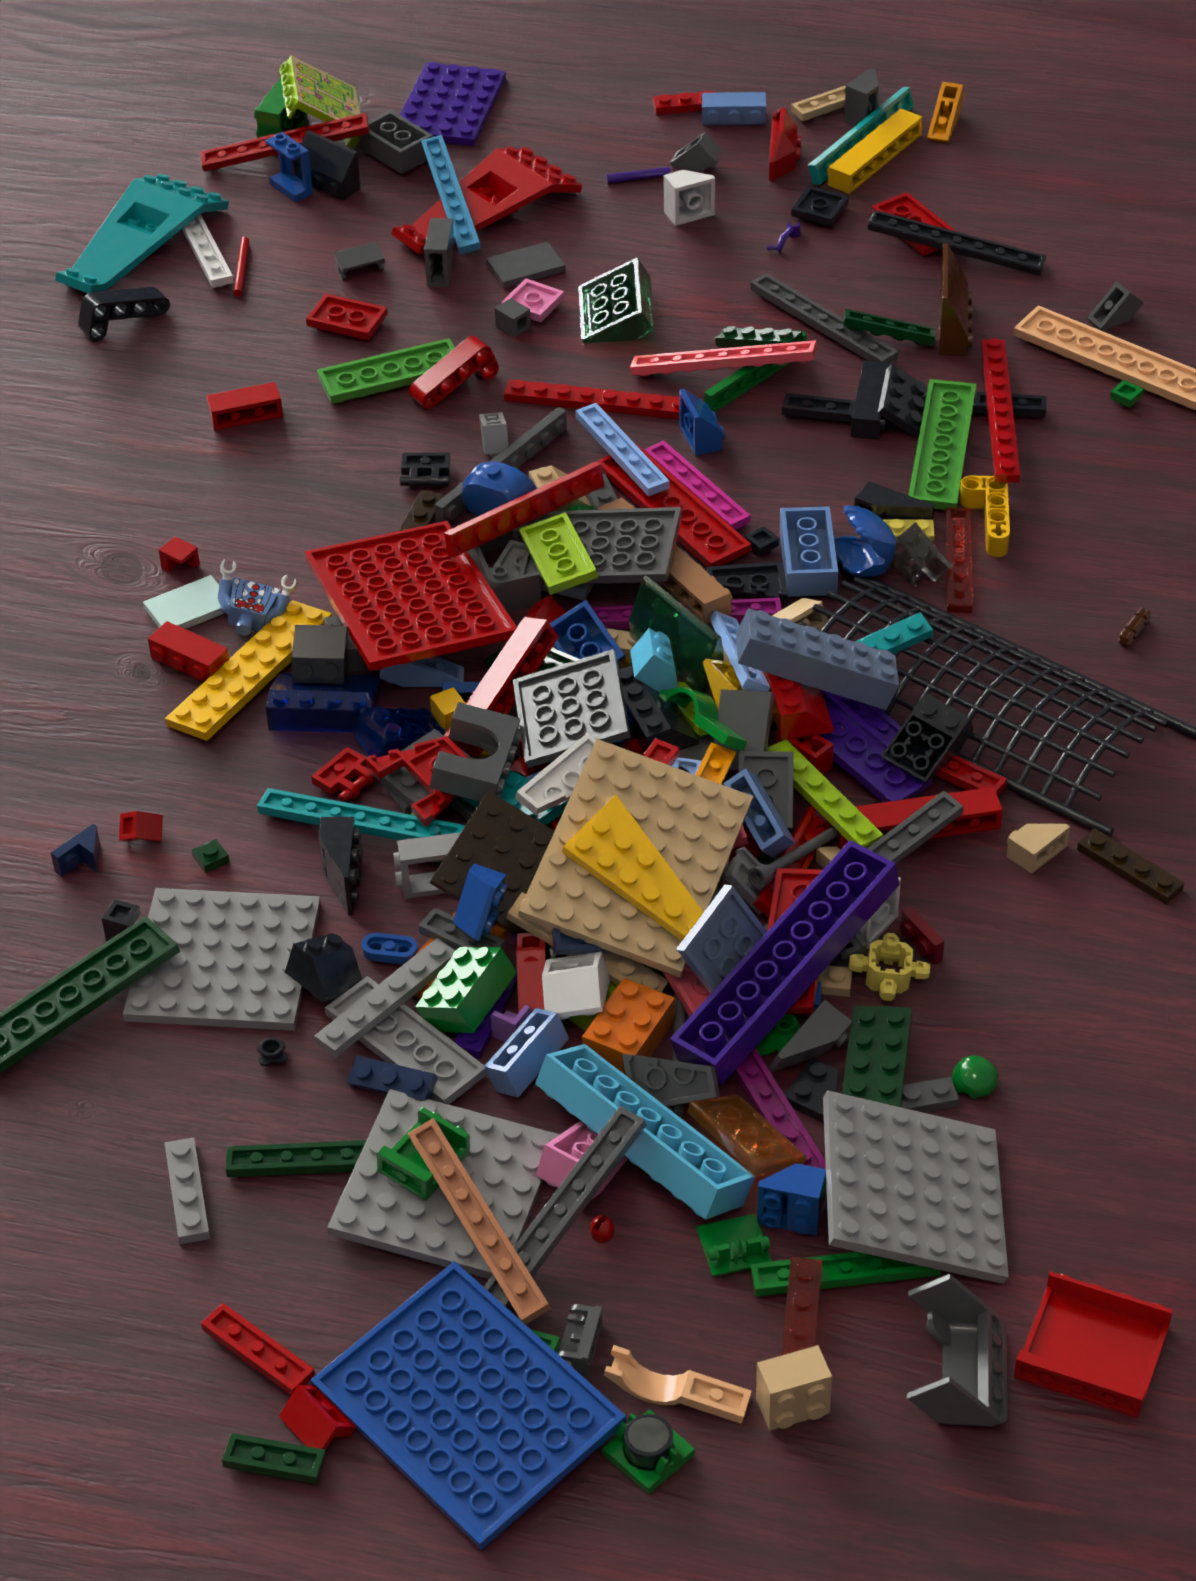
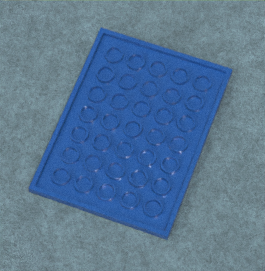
(468, 1404)

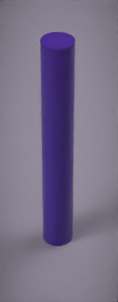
(635, 175)

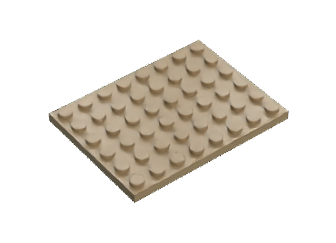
(684, 818)

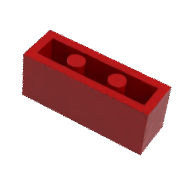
(244, 406)
(187, 651)

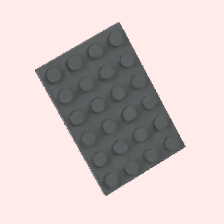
(623, 542)

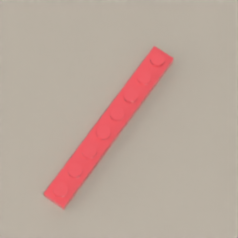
(725, 357)

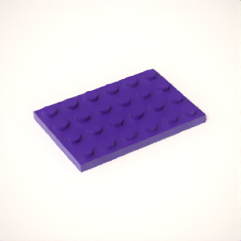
(453, 101)

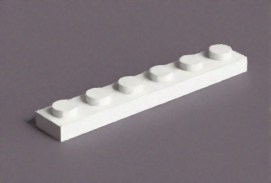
(207, 253)

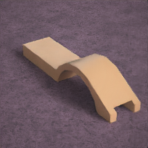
(687, 1388)

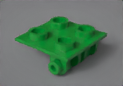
(733, 1244)

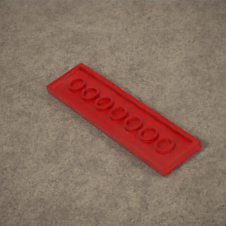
(700, 528)

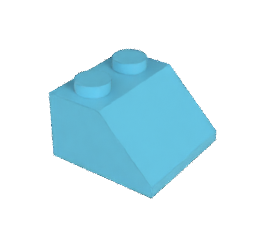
(654, 661)

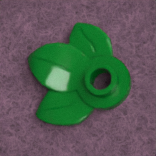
(779, 1035)

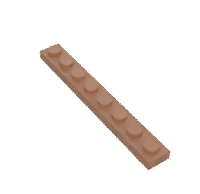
(479, 1222)

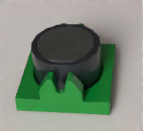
(651, 1450)

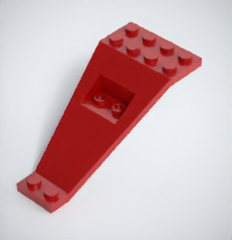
(496, 189)

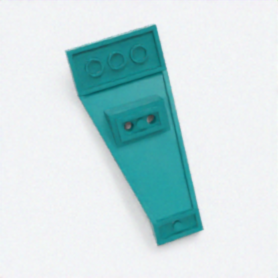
(137, 226)

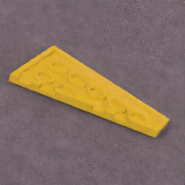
(627, 862)

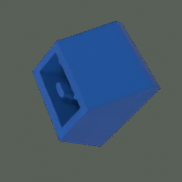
(479, 900)
(793, 1199)

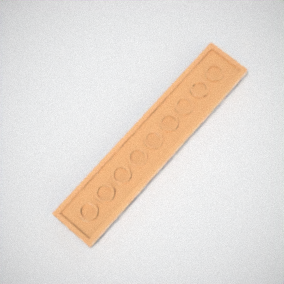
(1110, 355)

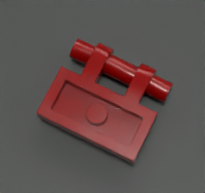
(339, 772)

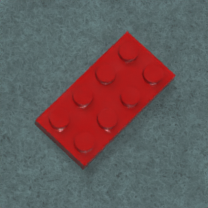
(909, 207)

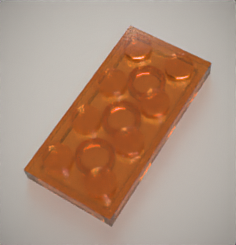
(746, 1134)

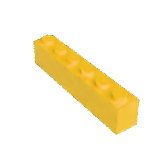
(874, 151)

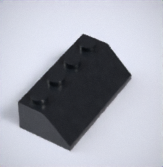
(653, 715)

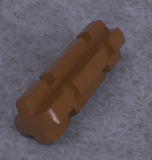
(1134, 627)

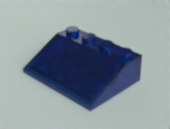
(320, 706)

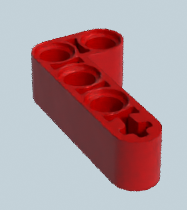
(452, 370)

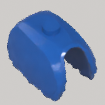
(494, 485)
(868, 554)

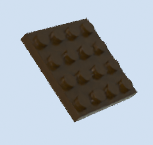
(500, 840)

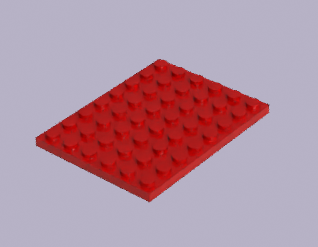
(409, 596)

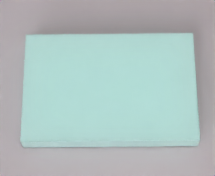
(186, 604)

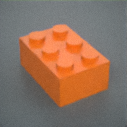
(630, 1023)

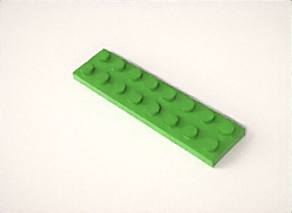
(942, 443)

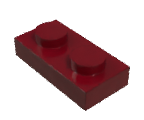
(921, 935)

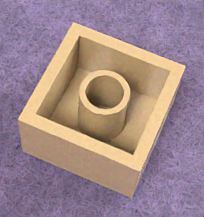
(793, 1388)

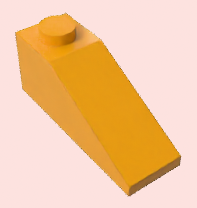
(946, 112)

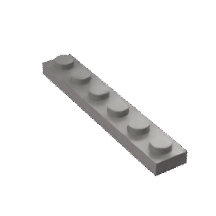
(384, 998)

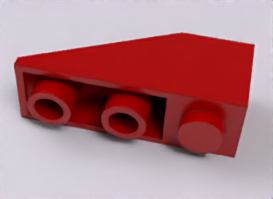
(531, 959)

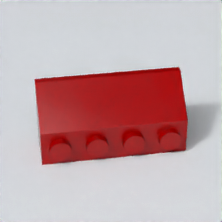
(798, 708)

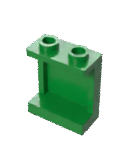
(406, 1165)

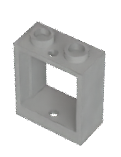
(419, 851)

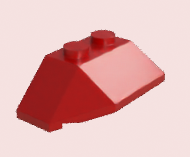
(785, 144)

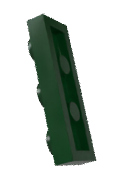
(274, 1458)

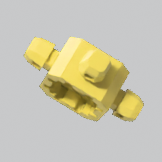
(889, 981)

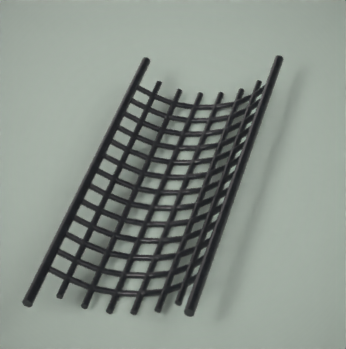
(1026, 657)

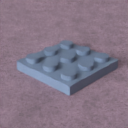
(721, 938)

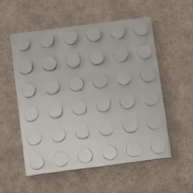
(227, 961)
(913, 1187)
(396, 1220)

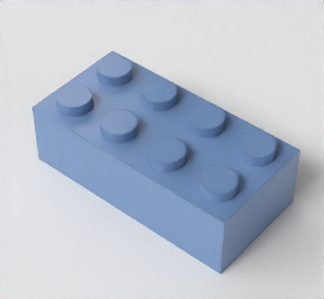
(808, 551)

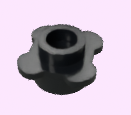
(271, 1051)

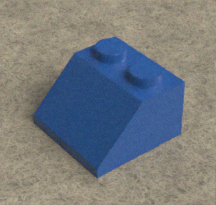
(699, 424)

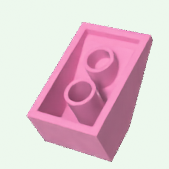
(565, 1151)

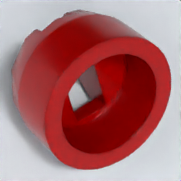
(605, 1231)

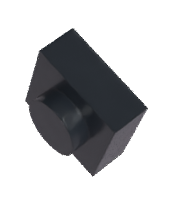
(762, 540)

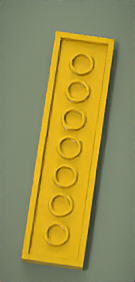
(243, 674)

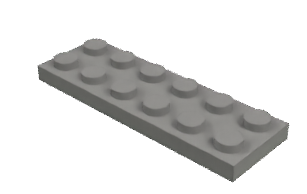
(414, 1043)

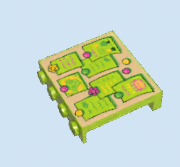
(317, 94)

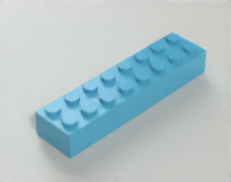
(666, 1147)

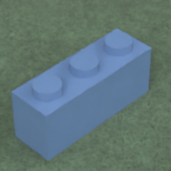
(734, 108)
(762, 815)
(524, 1052)

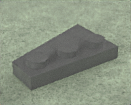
(672, 1080)

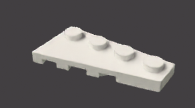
(558, 779)

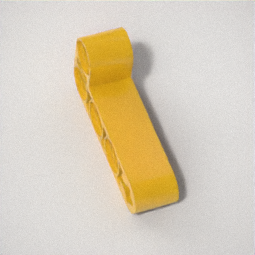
(992, 496)

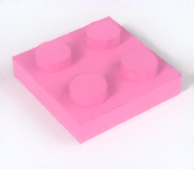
(537, 297)

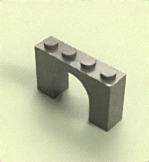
(474, 777)

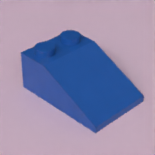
(583, 633)

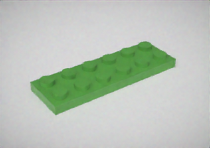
(381, 371)

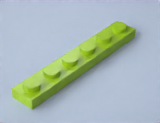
(829, 799)

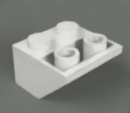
(575, 985)

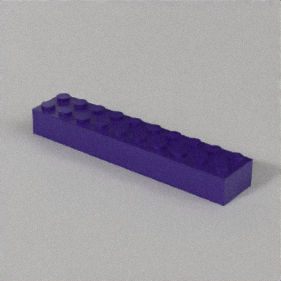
(786, 960)

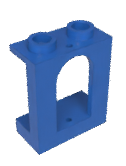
(285, 180)

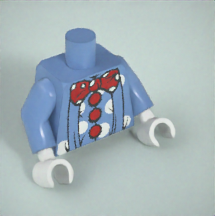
(251, 603)

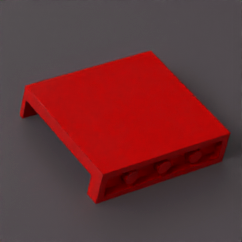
(1094, 1344)

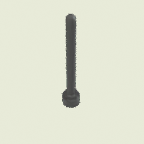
(762, 874)

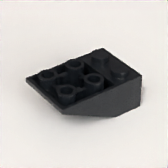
(928, 738)
(340, 858)

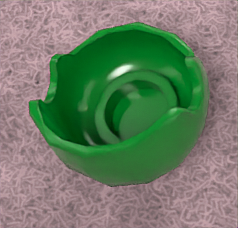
(974, 1076)

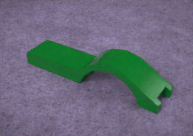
(705, 715)

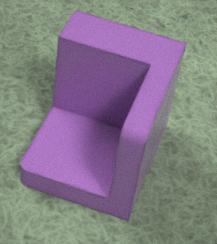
(506, 1024)

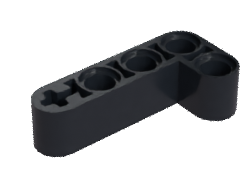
(103, 306)

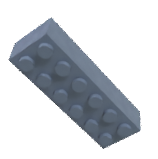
(817, 659)

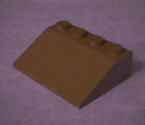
(954, 308)

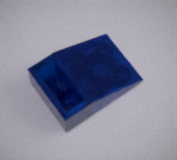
(393, 728)

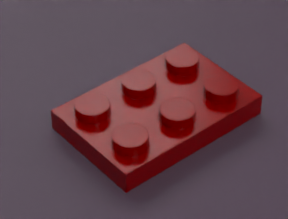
(346, 316)

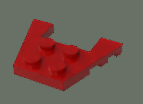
(420, 764)

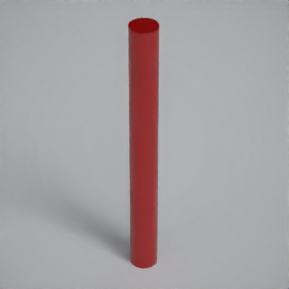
(241, 267)

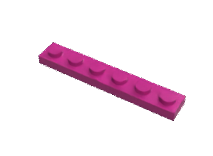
(699, 485)

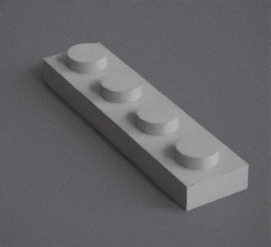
(187, 1191)

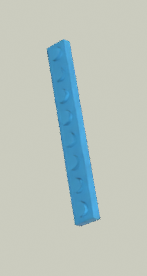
(451, 194)

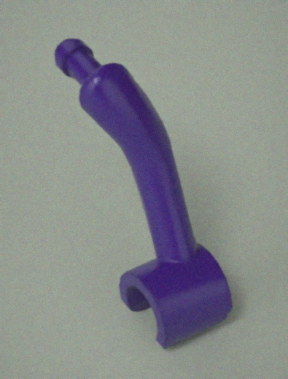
(792, 231)

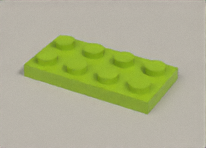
(558, 553)

